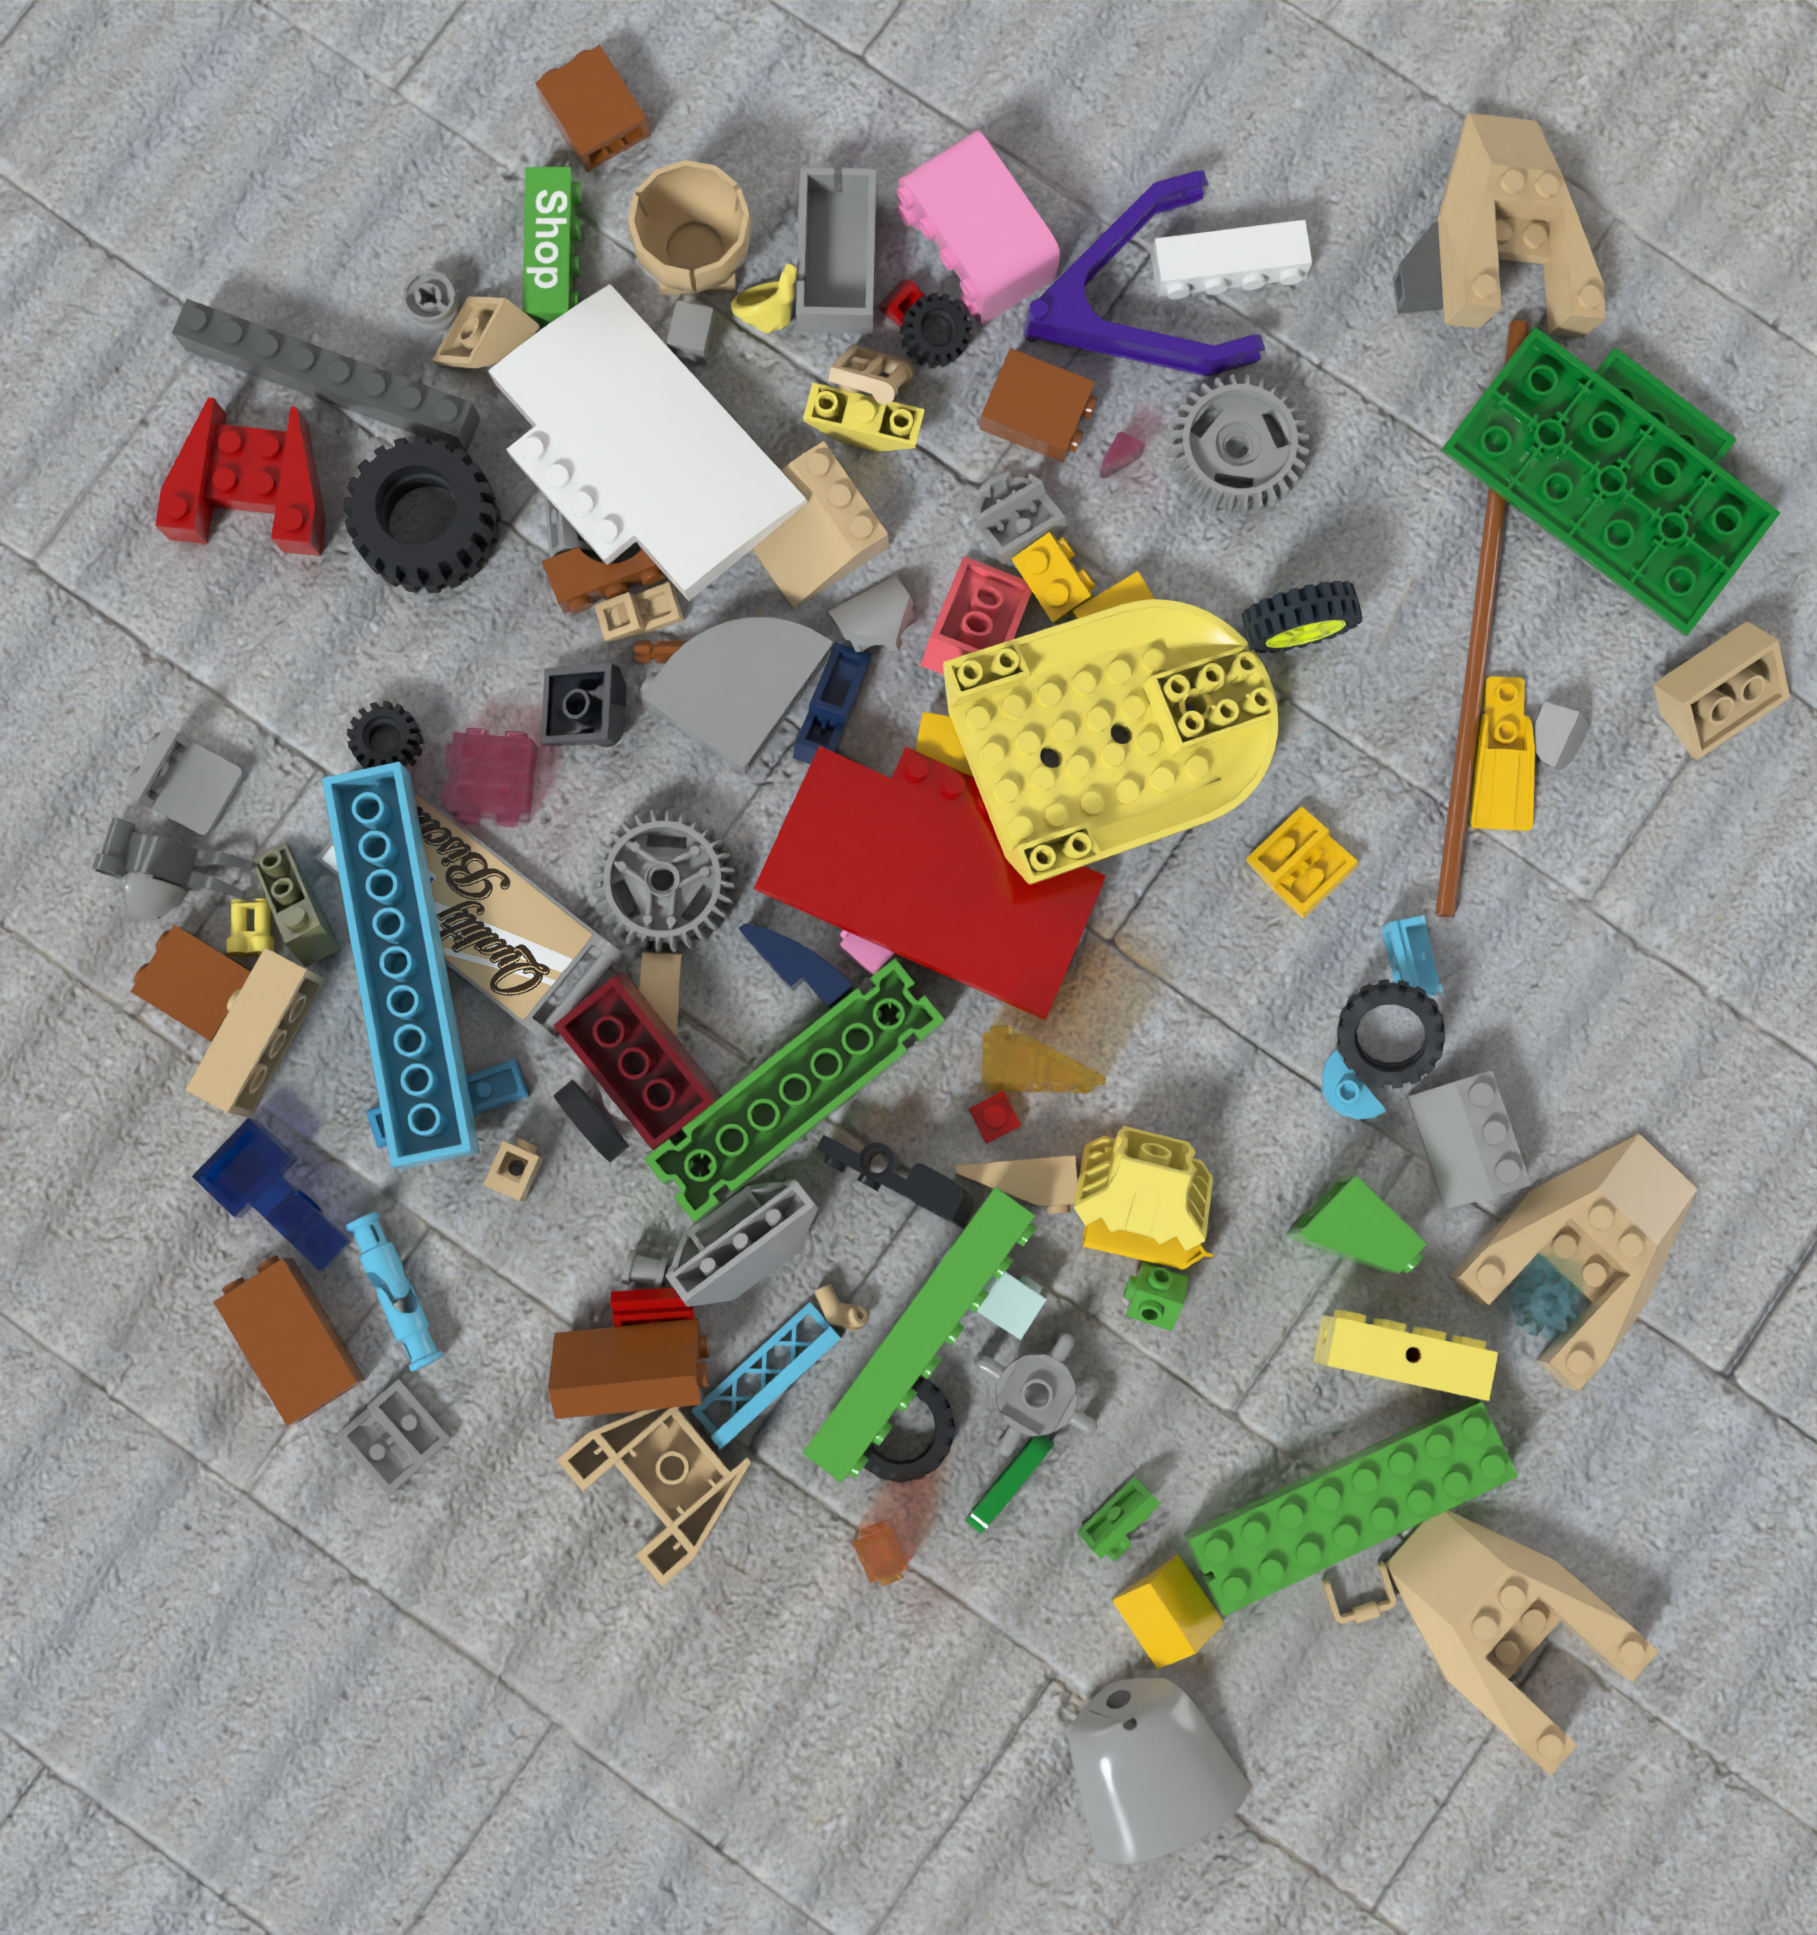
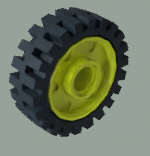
(1301, 616)

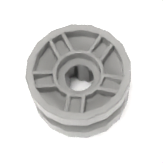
(430, 316)

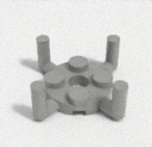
(1011, 1388)

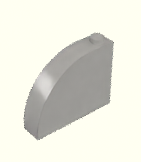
(737, 684)

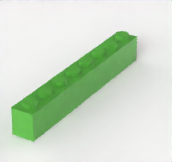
(918, 1336)

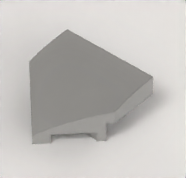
(875, 616)

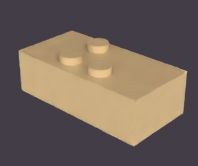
(255, 1034)

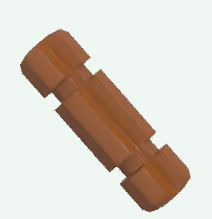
(661, 652)

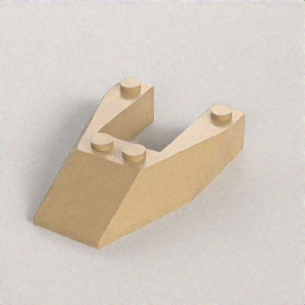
(1513, 206)
(1602, 1230)
(1485, 1611)

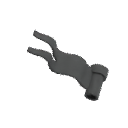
(162, 858)

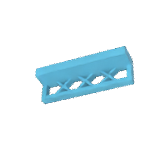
(776, 1386)

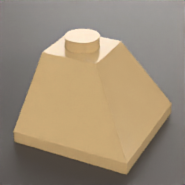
(484, 333)

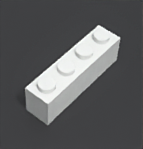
(1231, 259)

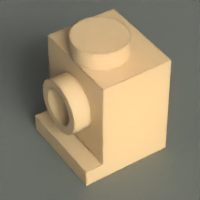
(501, 1176)

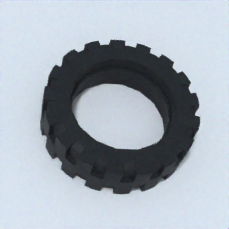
(1395, 1072)
(936, 1451)

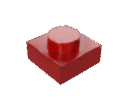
(994, 1117)

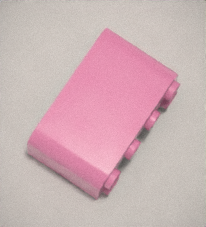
(980, 225)

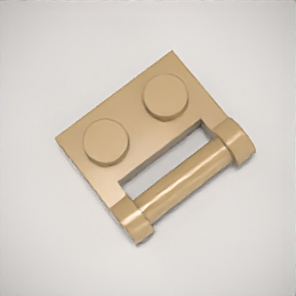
(860, 370)

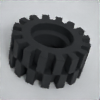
(955, 318)
(379, 718)

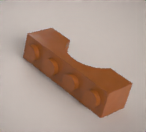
(581, 580)

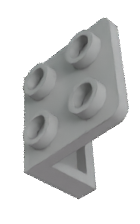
(184, 781)

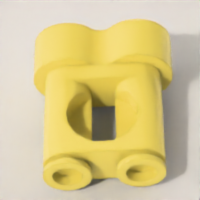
(249, 943)

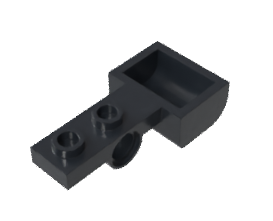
(922, 1186)

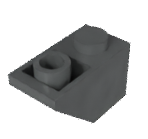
(1419, 276)

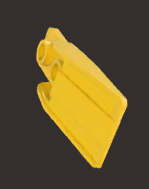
(1503, 760)

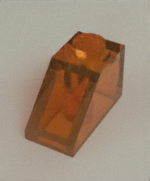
(881, 1552)

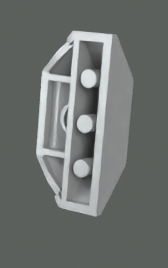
(741, 1242)

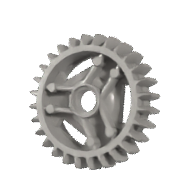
(1242, 420)
(663, 911)

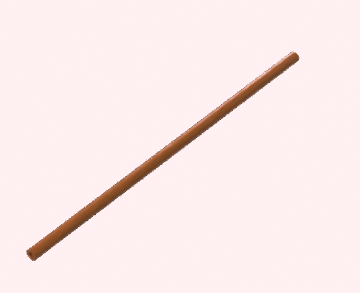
(1473, 683)

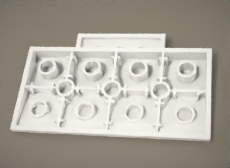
(639, 446)

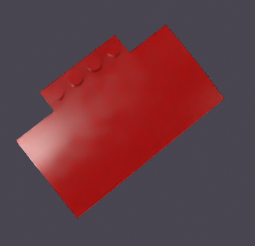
(926, 877)

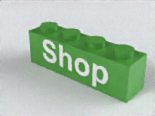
(550, 243)

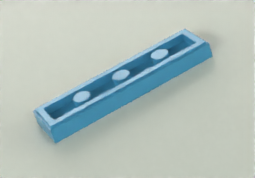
(487, 1091)

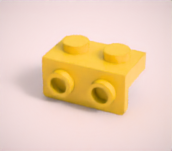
(1054, 577)

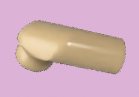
(839, 1313)

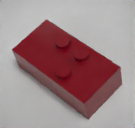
(637, 1060)

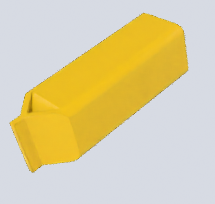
(1140, 1247)

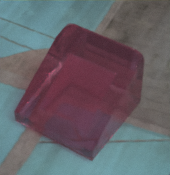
(1121, 453)

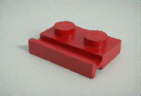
(648, 1306)

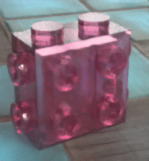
(490, 777)

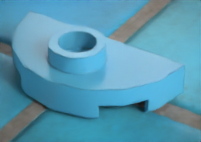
(1346, 1092)

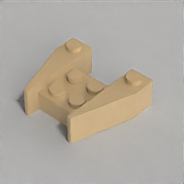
(670, 1471)

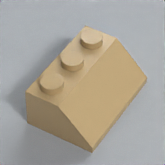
(1723, 689)

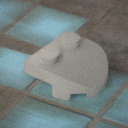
(1015, 514)

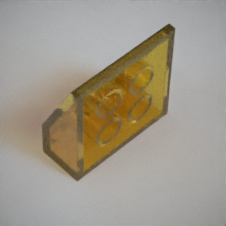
(1025, 1065)

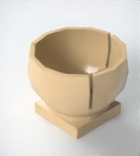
(690, 228)

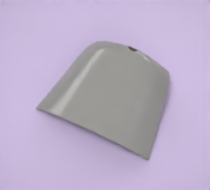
(1155, 1783)

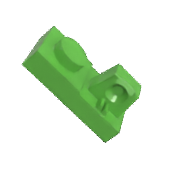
(1121, 1514)

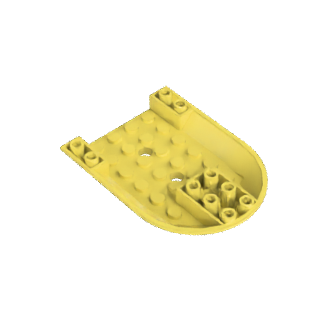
(1067, 692)

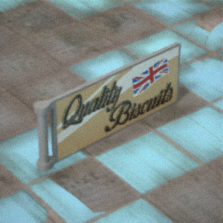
(501, 925)

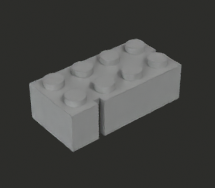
(836, 251)

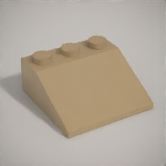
(824, 537)

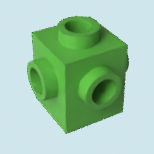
(1156, 1295)

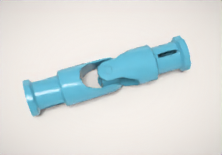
(387, 1276)

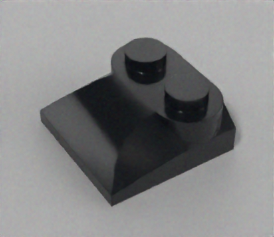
(583, 705)

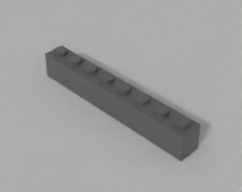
(325, 375)

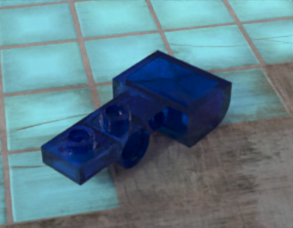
(250, 1174)

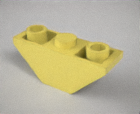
(861, 420)

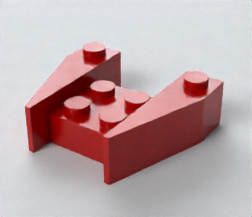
(246, 473)

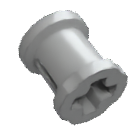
(645, 1270)

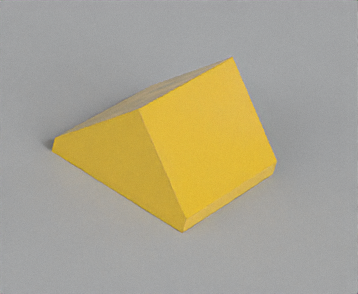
(1168, 1613)

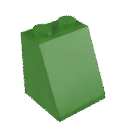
(1359, 1228)

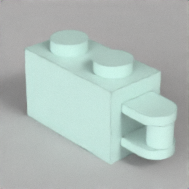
(1012, 1303)

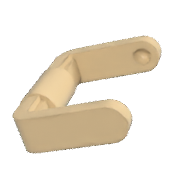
(1365, 1611)

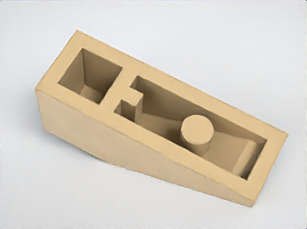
(1037, 1181)

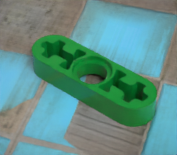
(1008, 1482)

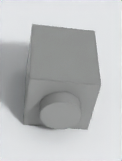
(691, 333)

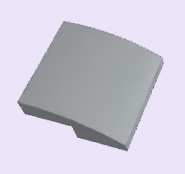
(393, 1438)

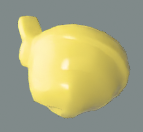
(767, 304)

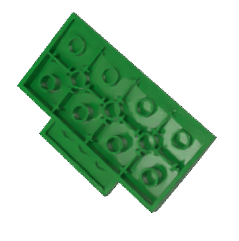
(1615, 474)

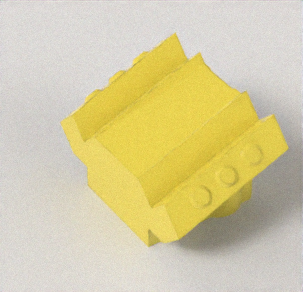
(1145, 1186)

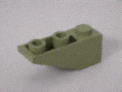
(294, 905)

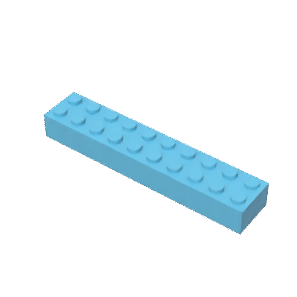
(400, 966)

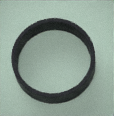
(591, 1121)

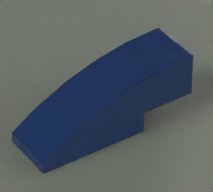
(832, 702)
(798, 964)

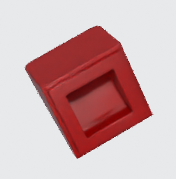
(900, 300)

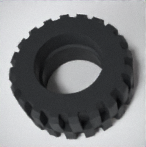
(393, 476)

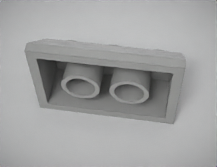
(1468, 1140)

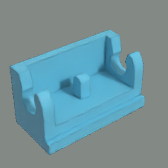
(1411, 954)

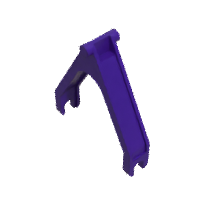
(1067, 319)

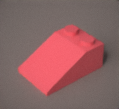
(977, 613)

